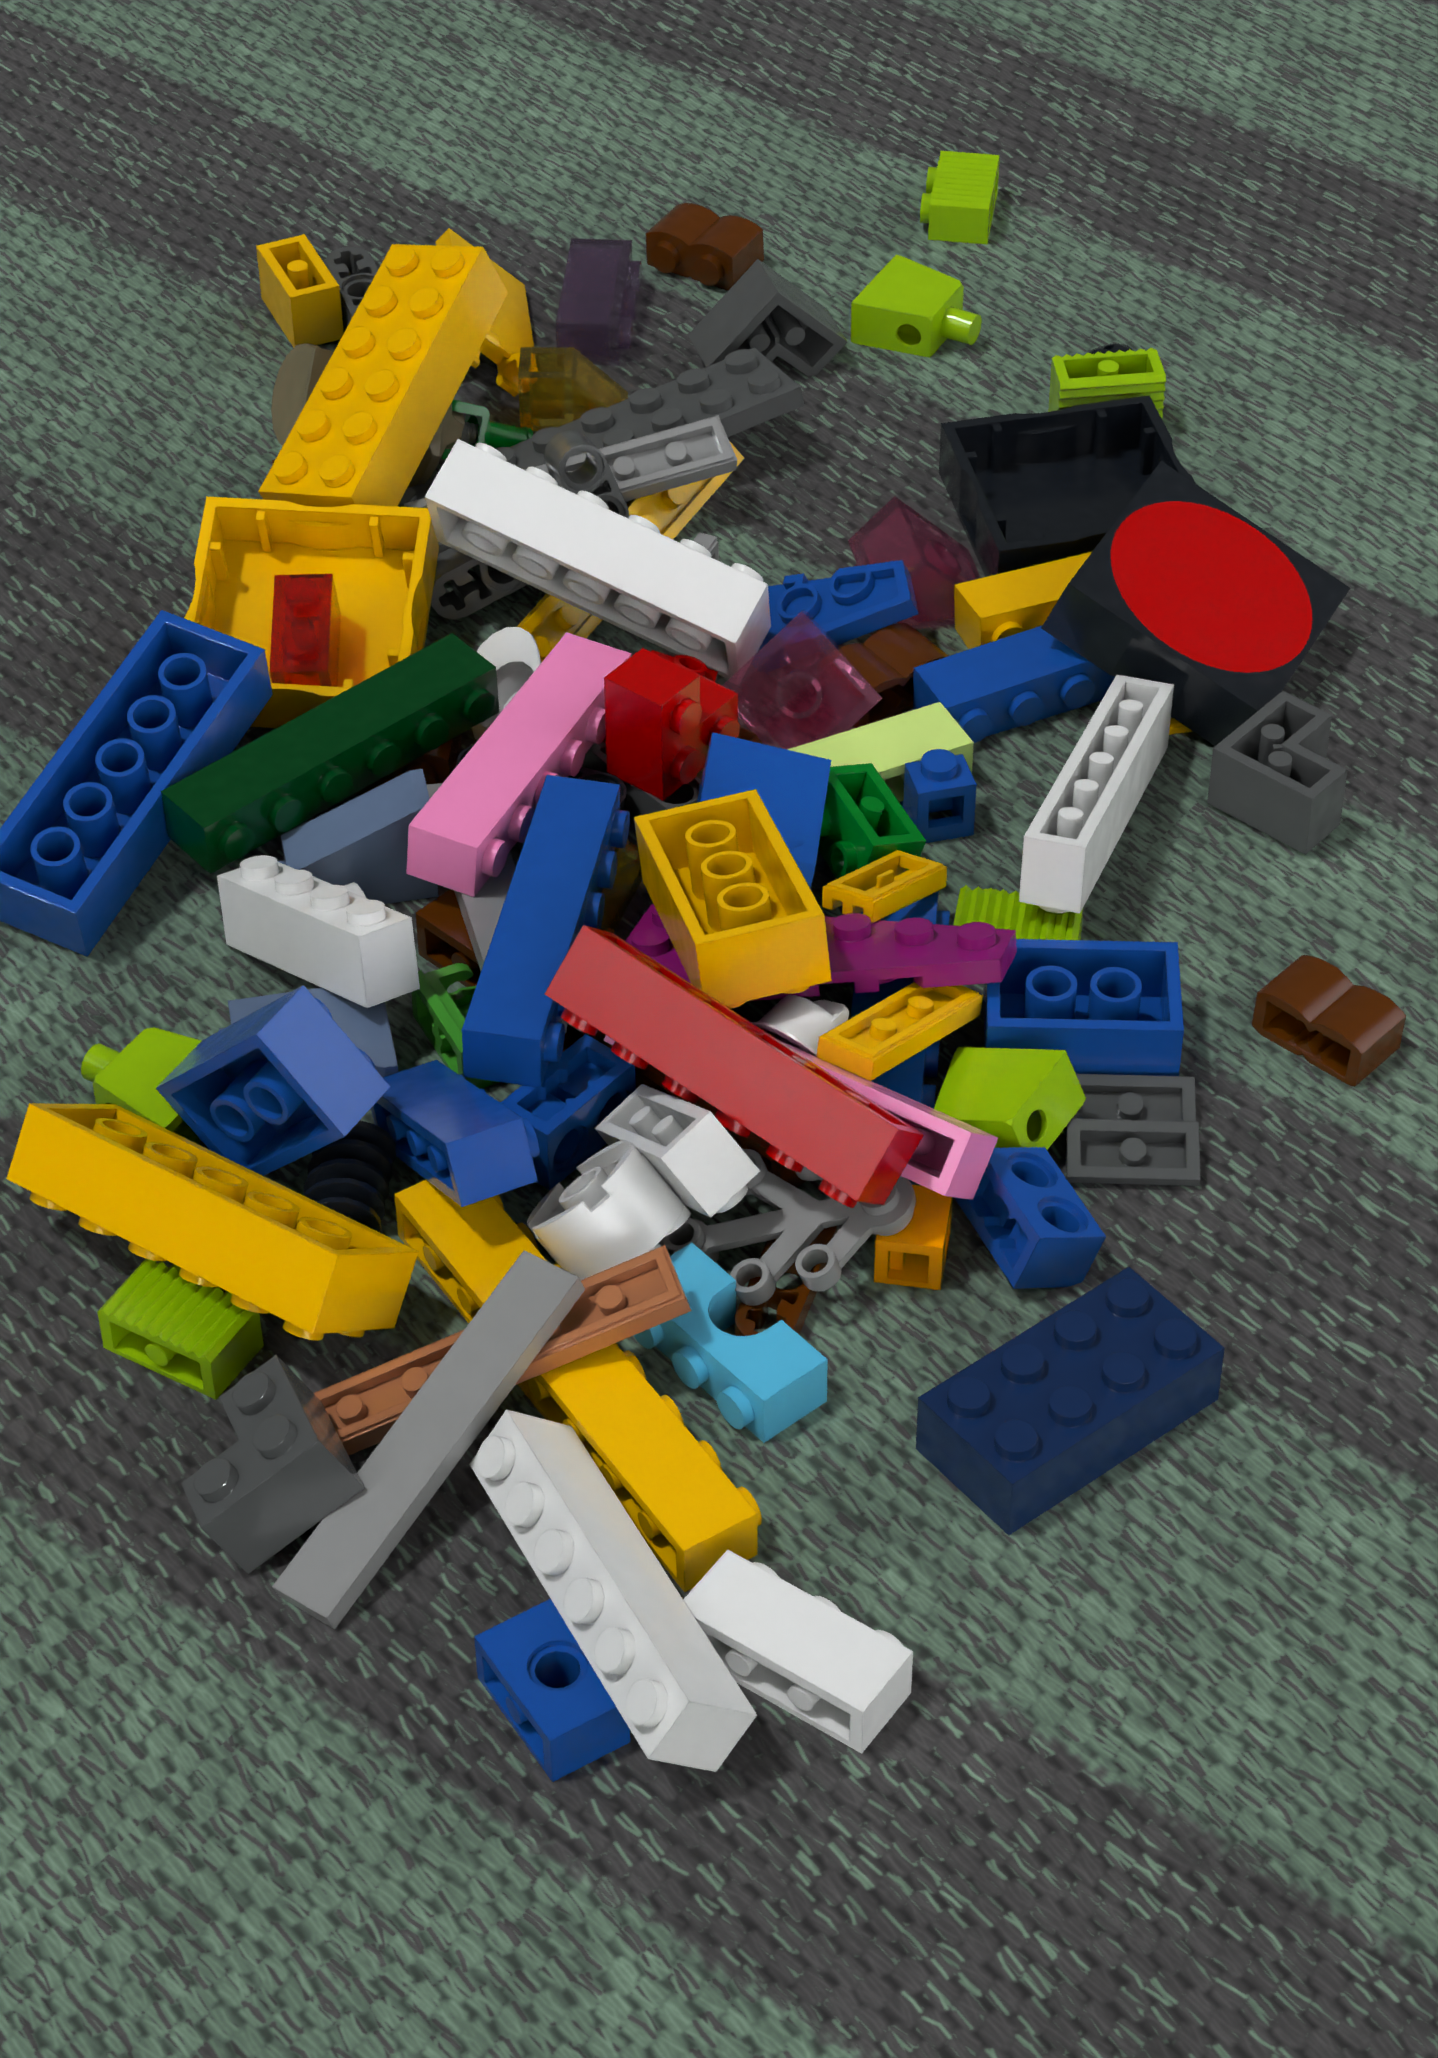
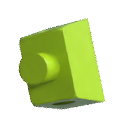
(912, 310)
(134, 1073)
(1012, 1093)

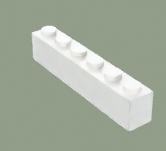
(1095, 795)
(612, 1593)

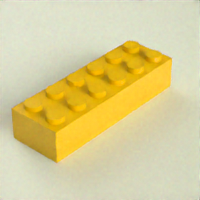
(389, 379)
(212, 1219)

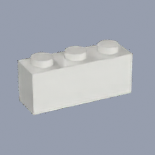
(684, 1147)
(801, 1650)

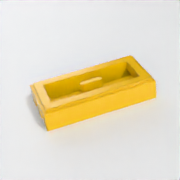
(885, 885)

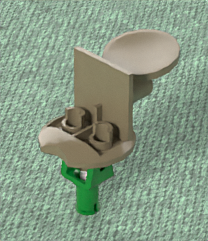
(302, 371)

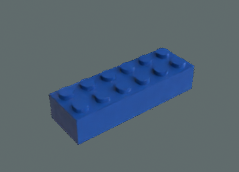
(97, 806)

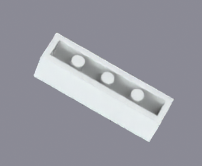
(318, 931)

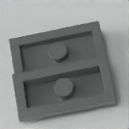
(1134, 1131)

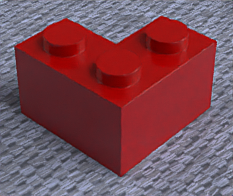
(663, 722)

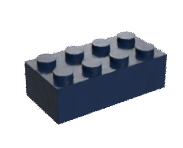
(1068, 1399)

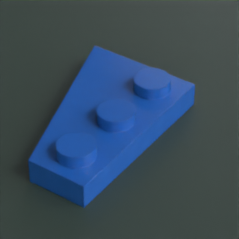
(848, 603)

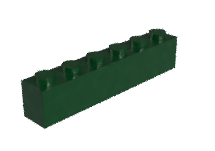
(330, 752)

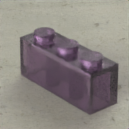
(599, 299)

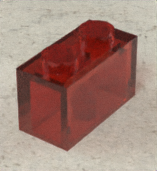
(305, 630)

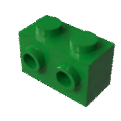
(863, 820)

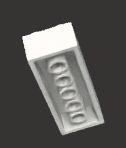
(598, 558)

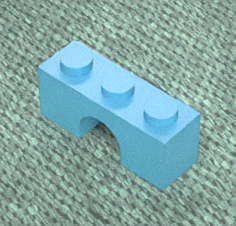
(757, 1378)

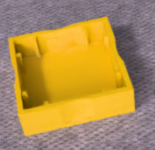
(379, 565)

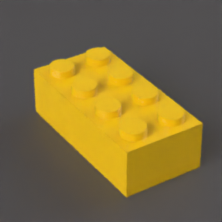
(733, 899)

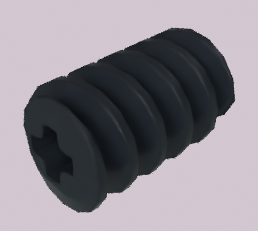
(354, 1174)

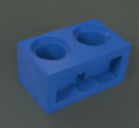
(571, 1104)
(1033, 1220)

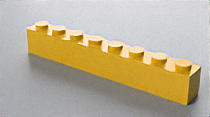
(633, 1434)

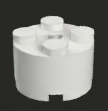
(607, 1213)

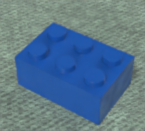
(1098, 1000)
(274, 1084)

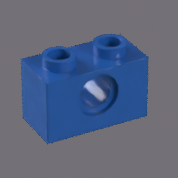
(522, 1670)

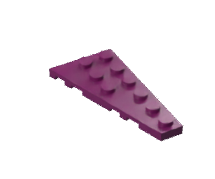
(878, 952)

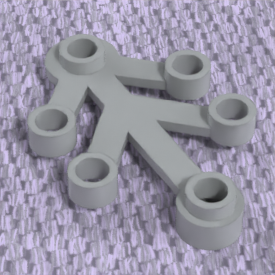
(795, 1226)

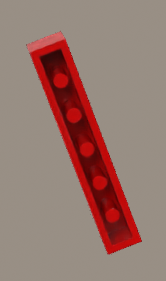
(734, 1067)

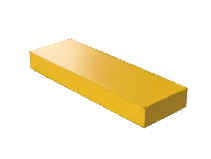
(898, 1028)

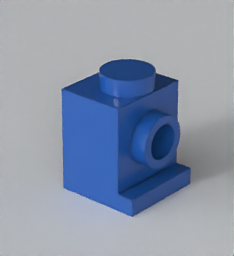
(940, 784)

